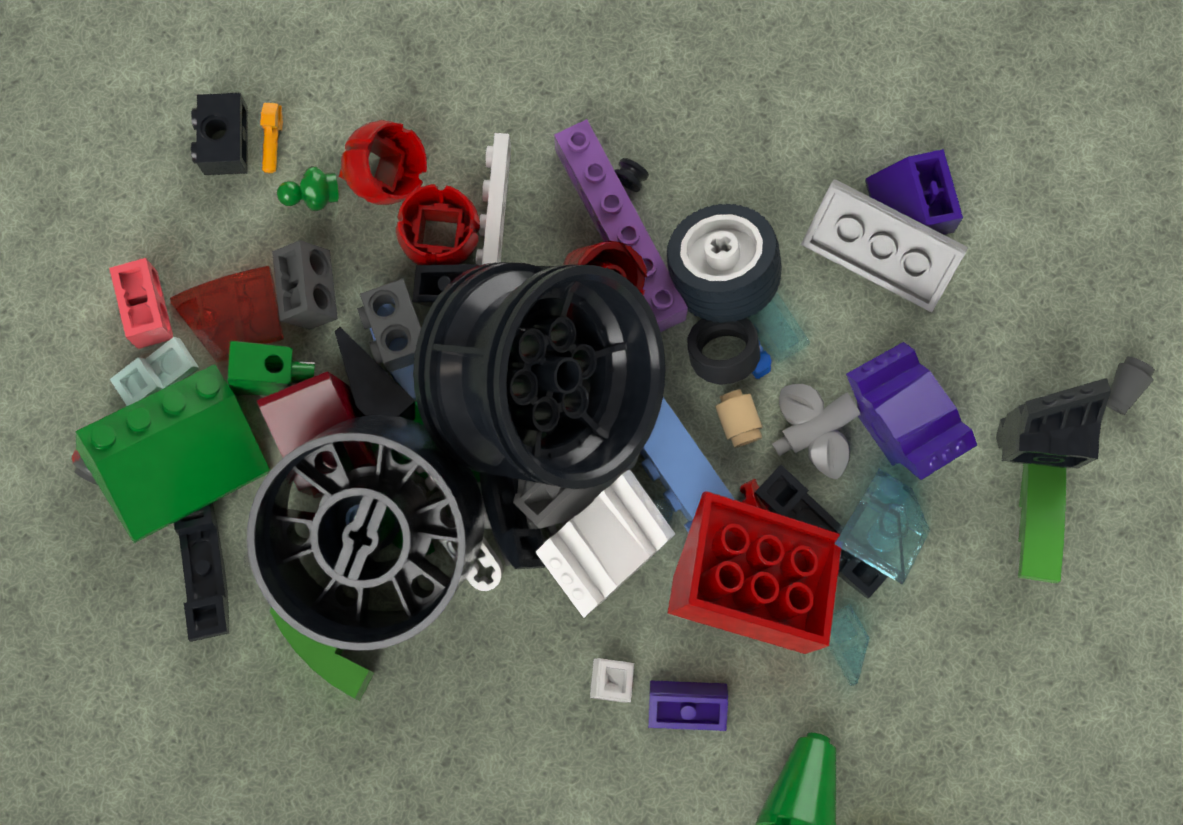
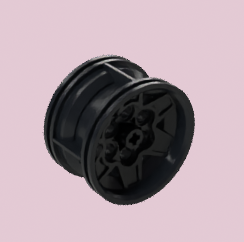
(538, 353)

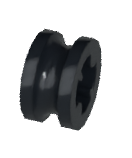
(631, 174)

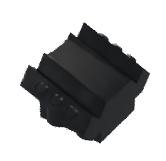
(1056, 428)

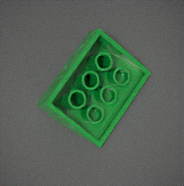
(172, 453)

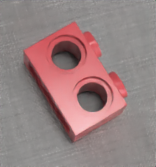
(141, 303)

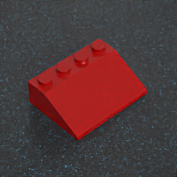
(757, 575)

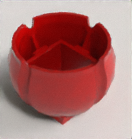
(399, 164)
(440, 206)

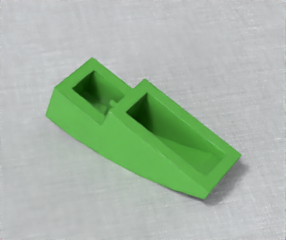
(327, 661)

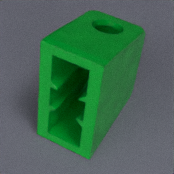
(251, 365)

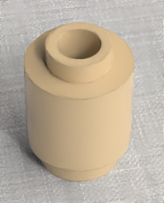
(739, 418)

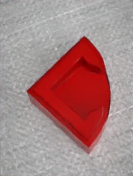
(751, 499)

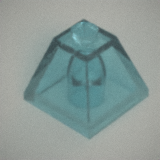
(886, 527)

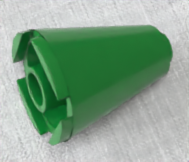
(805, 786)

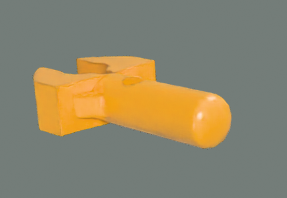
(271, 122)

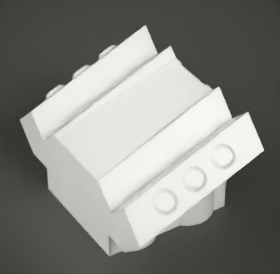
(605, 543)

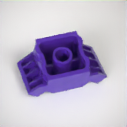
(909, 412)

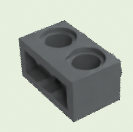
(304, 285)
(400, 324)

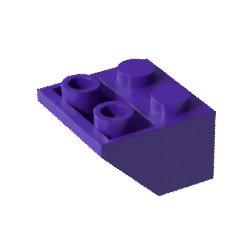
(919, 189)

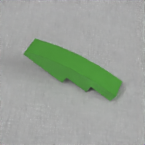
(1042, 522)

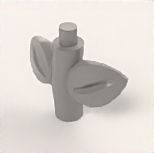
(816, 427)

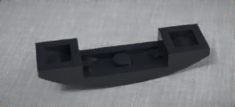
(789, 498)
(510, 523)
(203, 575)

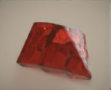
(232, 309)

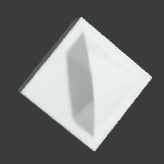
(612, 680)

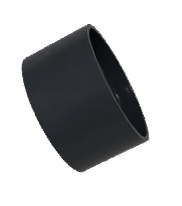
(350, 560)

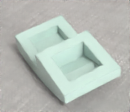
(159, 370)

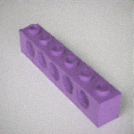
(616, 216)

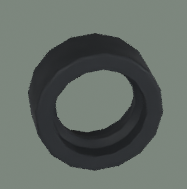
(728, 370)

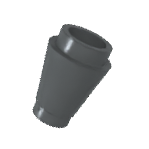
(1129, 384)

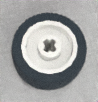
(724, 262)

